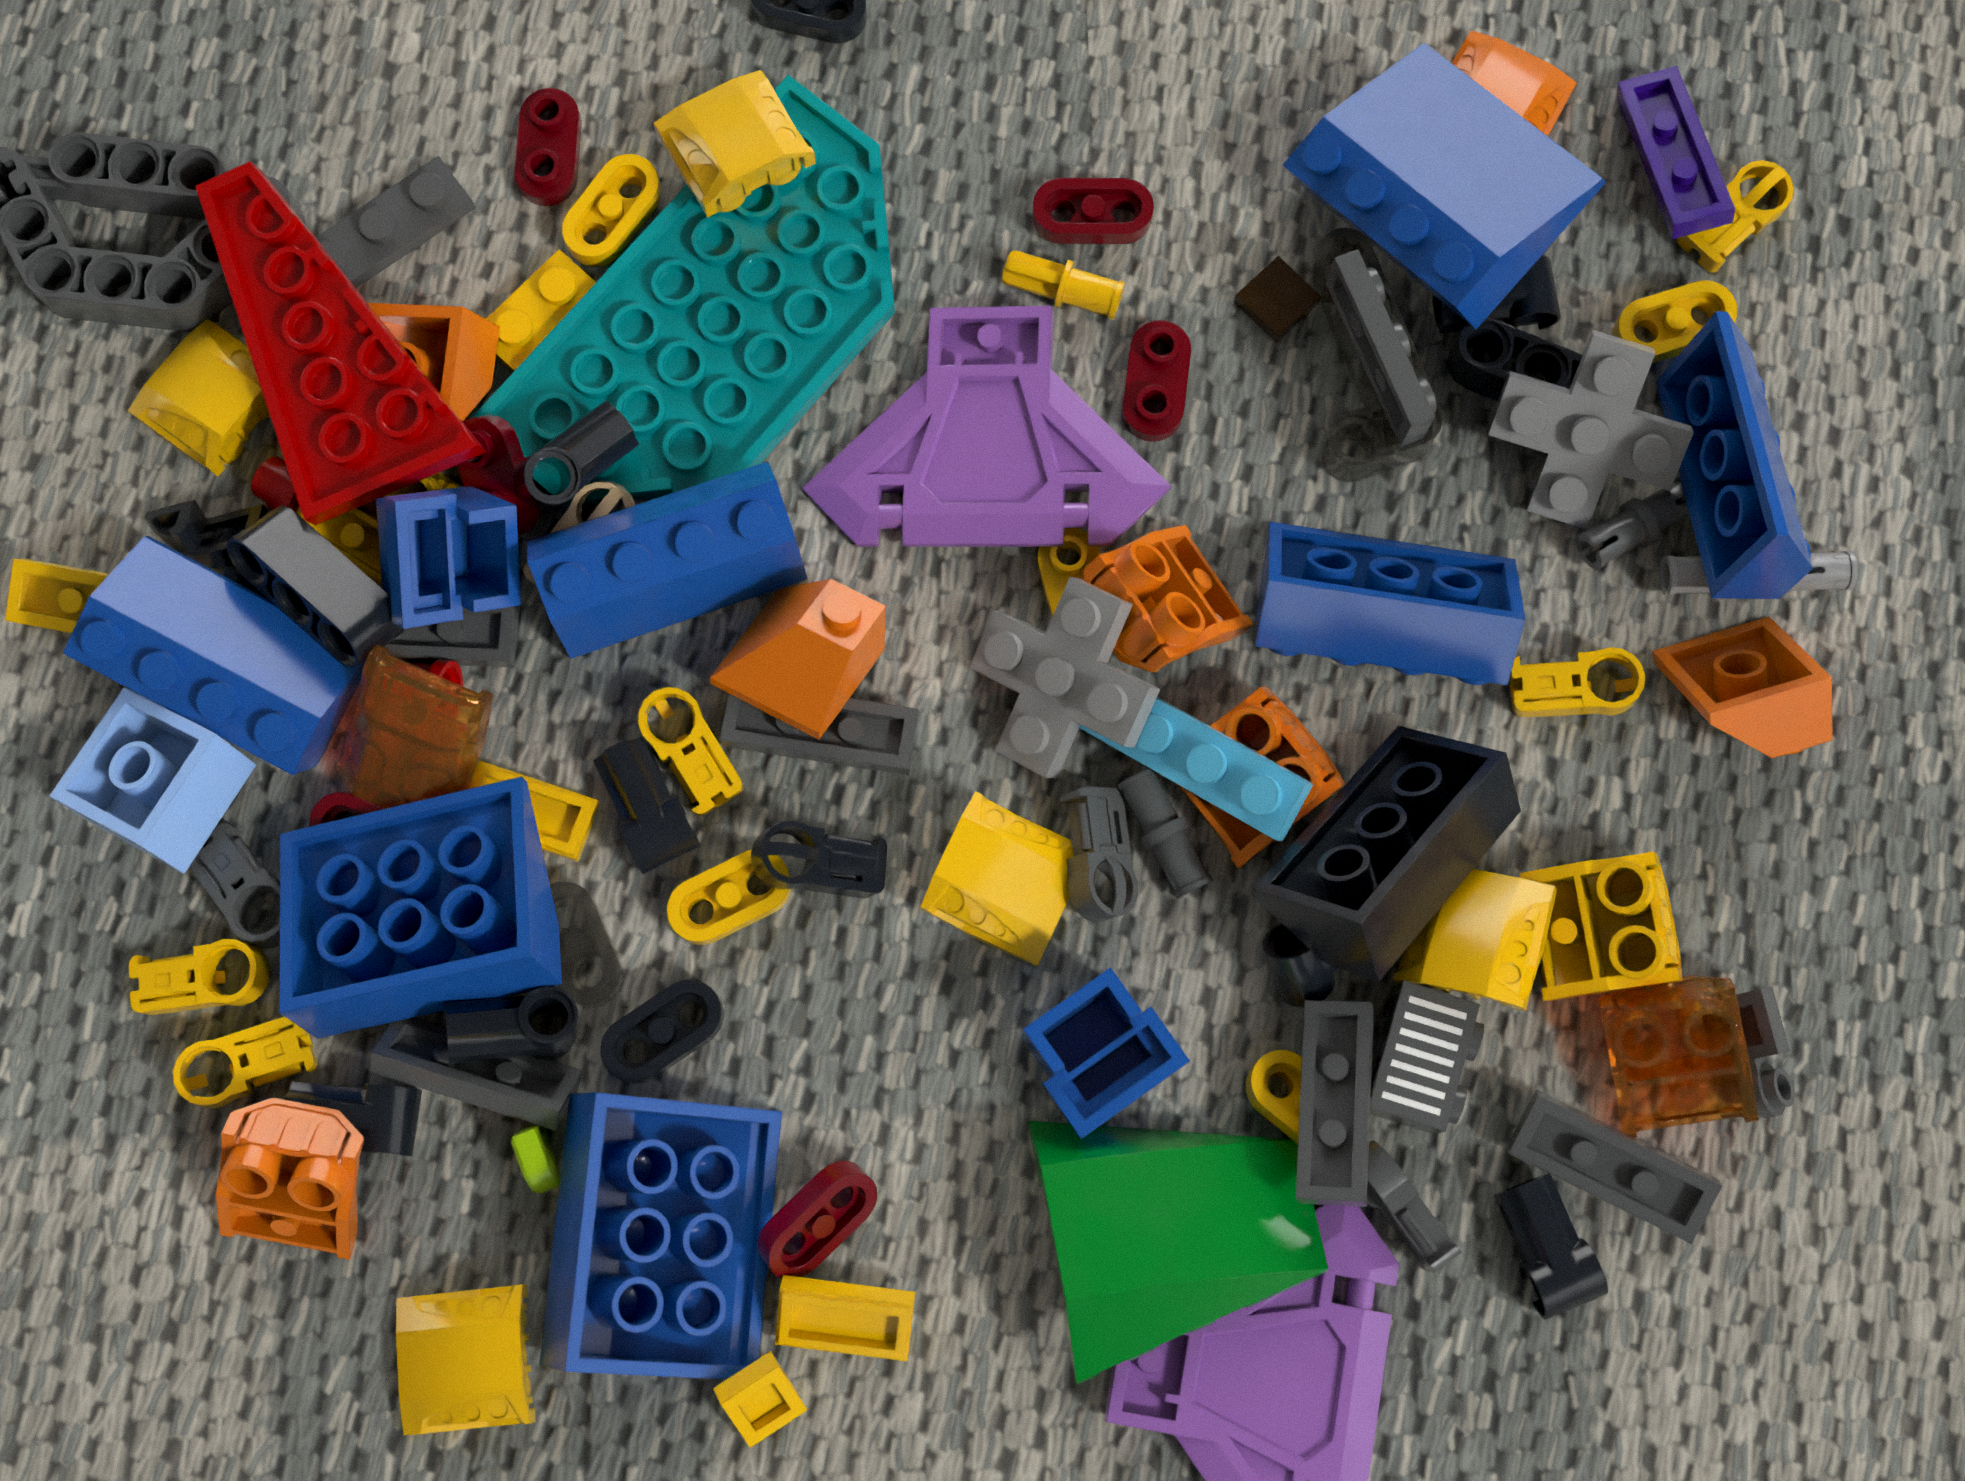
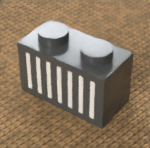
(1423, 1057)

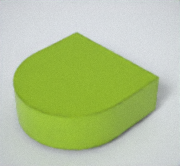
(536, 1158)

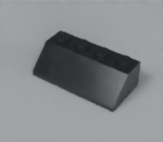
(1390, 849)

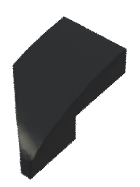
(201, 537)

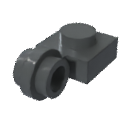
(1765, 1038)

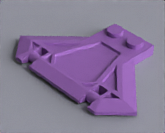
(987, 448)
(1277, 1383)

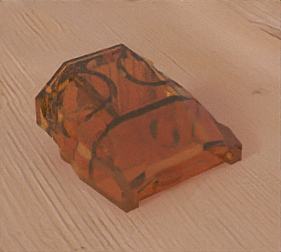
(412, 733)
(1692, 1062)

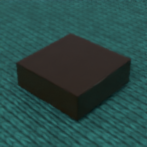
(1277, 299)

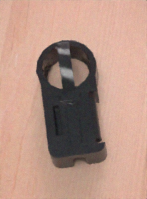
(832, 862)

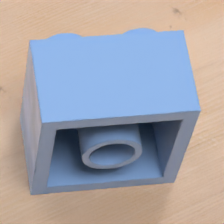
(153, 779)

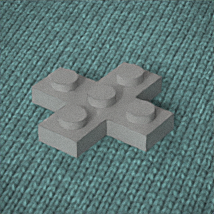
(1590, 429)
(1064, 678)

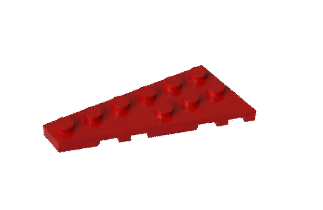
(335, 379)

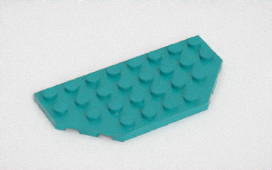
(719, 322)

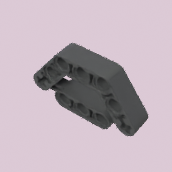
(115, 186)

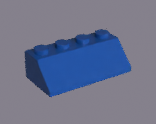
(1734, 467)
(666, 560)
(1389, 604)
(214, 656)

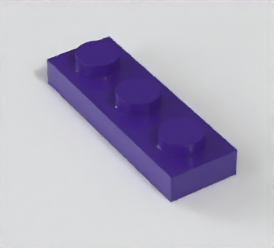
(1675, 152)

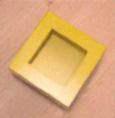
(760, 1399)

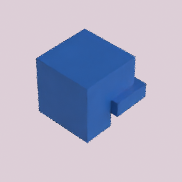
(447, 554)
(1101, 1052)

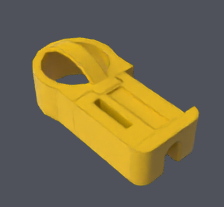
(1719, 242)
(1564, 687)
(696, 757)
(192, 979)
(257, 1057)

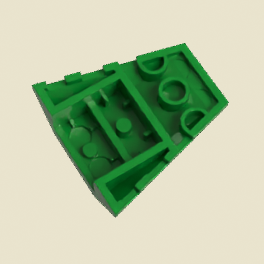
(1168, 1232)

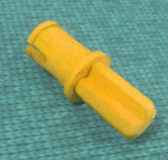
(1063, 283)

